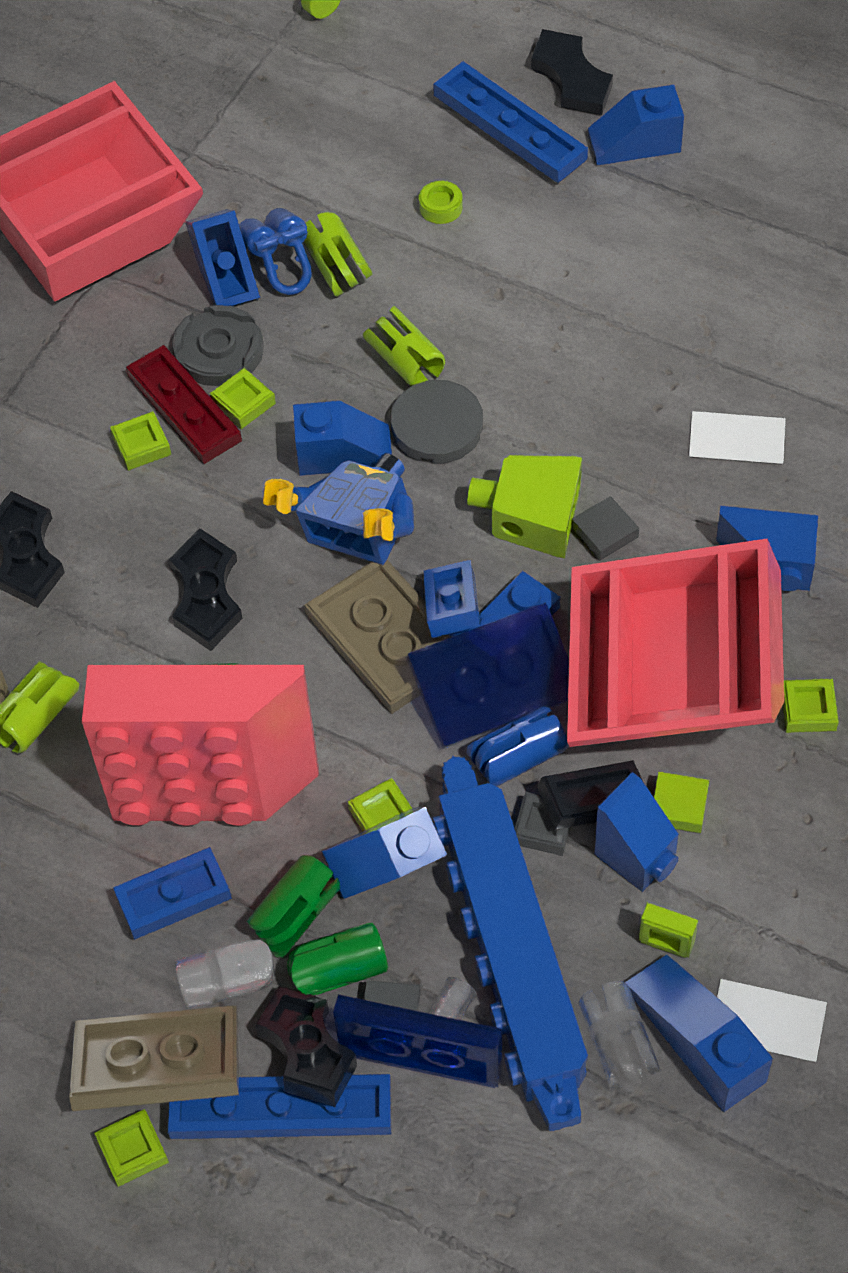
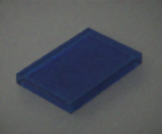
(492, 674)
(420, 1041)

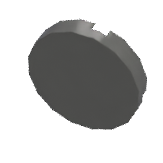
(218, 344)
(437, 421)

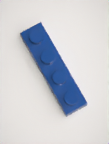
(510, 122)
(268, 1111)

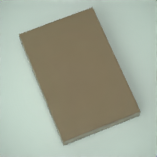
(374, 625)
(155, 1058)

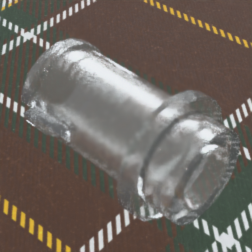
(453, 999)

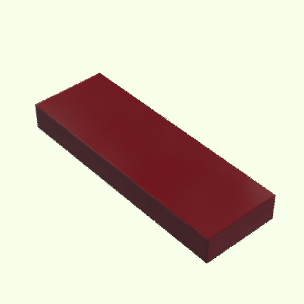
(184, 404)

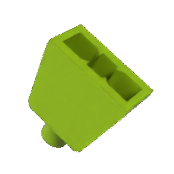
(532, 501)

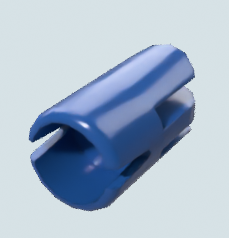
(518, 746)

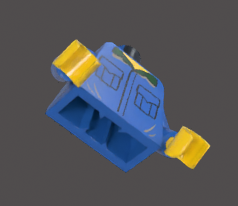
(352, 509)

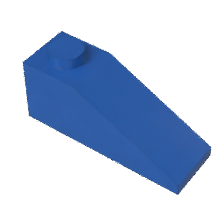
(702, 1032)

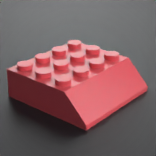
(90, 190)
(675, 643)
(199, 740)

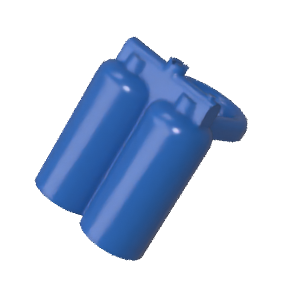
(262, 240)

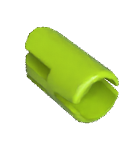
(333, 248)
(409, 351)
(34, 705)

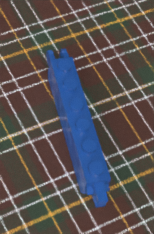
(513, 943)

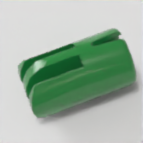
(293, 904)
(337, 960)

